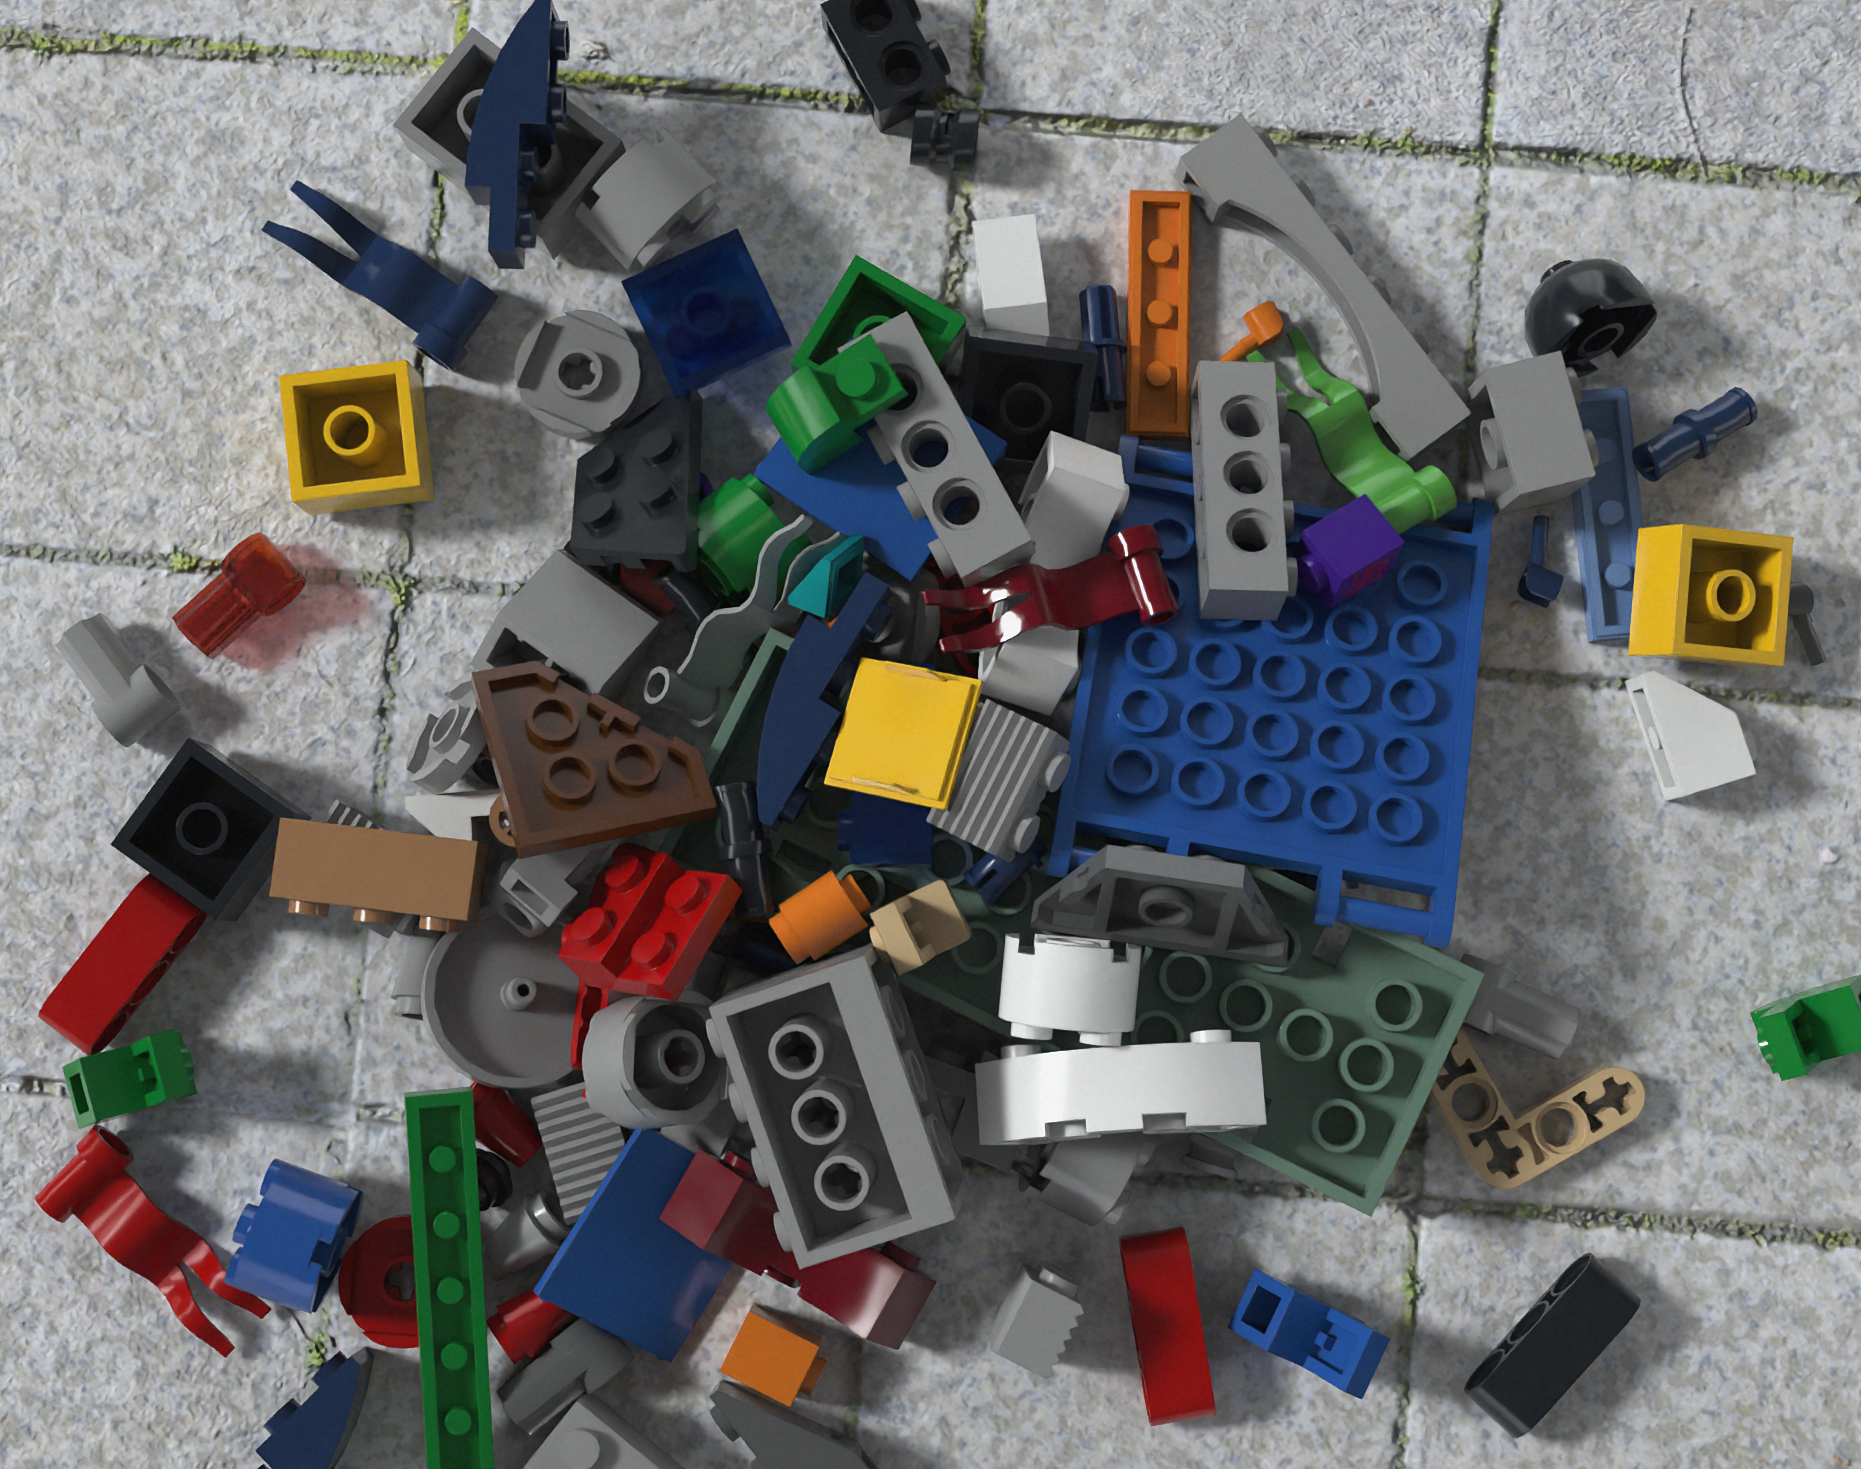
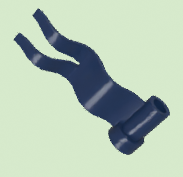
(393, 280)

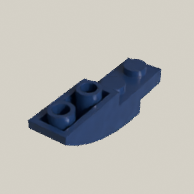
(514, 111)
(798, 722)
(321, 1427)

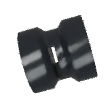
(944, 137)

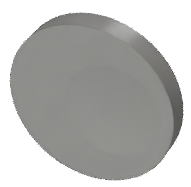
(501, 1002)

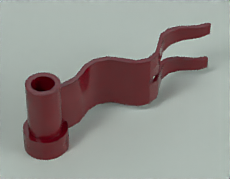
(1071, 597)

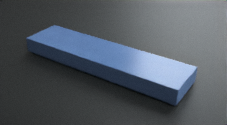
(1608, 516)

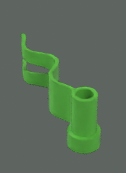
(1355, 452)

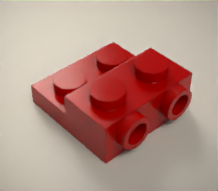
(647, 925)

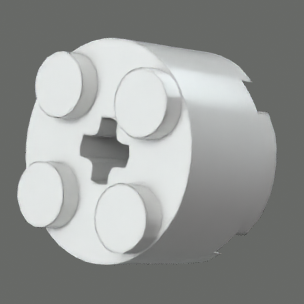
(1069, 987)

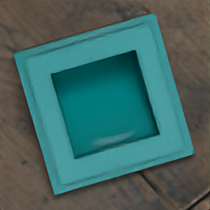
(831, 579)

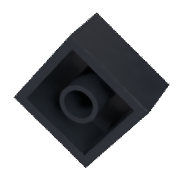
(1025, 389)
(207, 830)

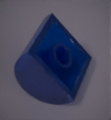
(706, 314)

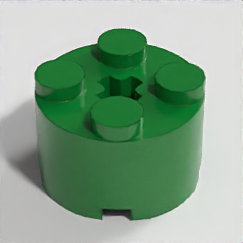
(731, 535)

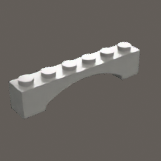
(1243, 183)

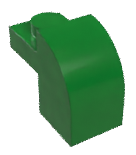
(824, 406)
(1810, 1027)
(130, 1078)

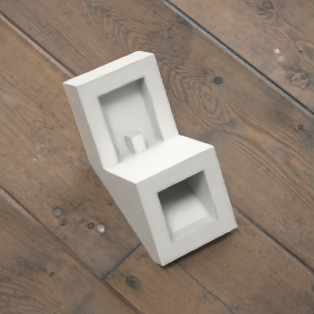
(1011, 274)

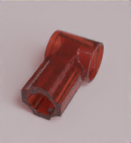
(252, 584)

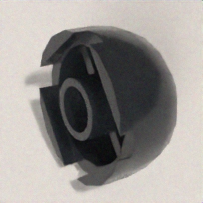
(1587, 312)

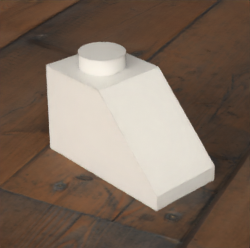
(1689, 736)

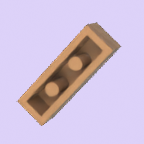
(378, 873)

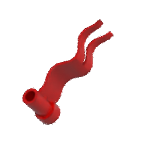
(139, 1232)

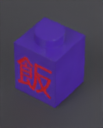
(1347, 551)

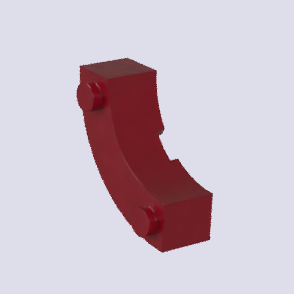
(732, 1216)

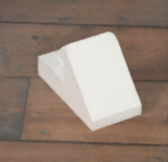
(455, 813)

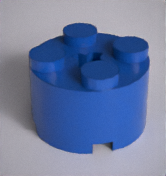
(294, 1237)

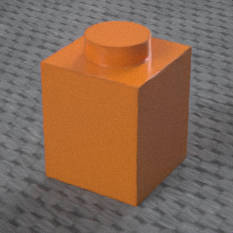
(774, 1356)

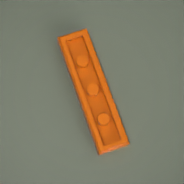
(1158, 315)

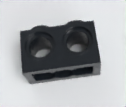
(874, 55)

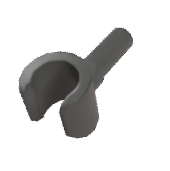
(1800, 606)

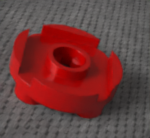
(366, 1284)

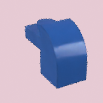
(1309, 1333)

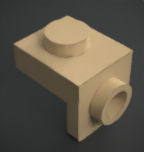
(918, 927)

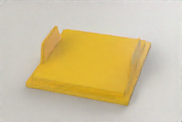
(904, 733)

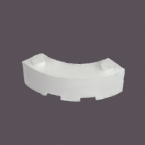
(1067, 513)
(1120, 1090)

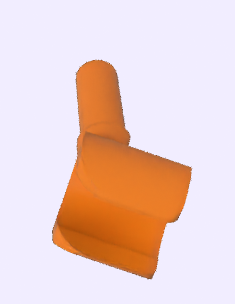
(1265, 329)

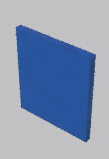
(861, 494)
(628, 1265)

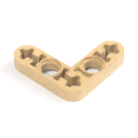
(1523, 1129)

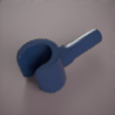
(1539, 583)

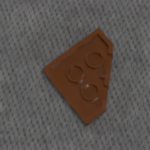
(580, 764)

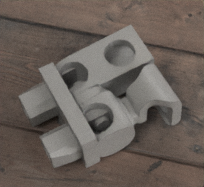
(538, 888)

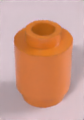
(820, 917)

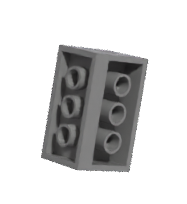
(875, 1077)

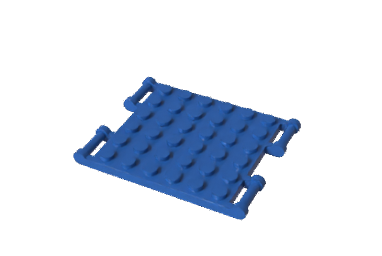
(1293, 738)

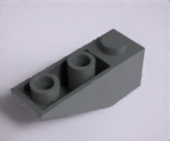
(781, 1436)

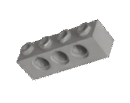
(997, 533)
(1230, 579)

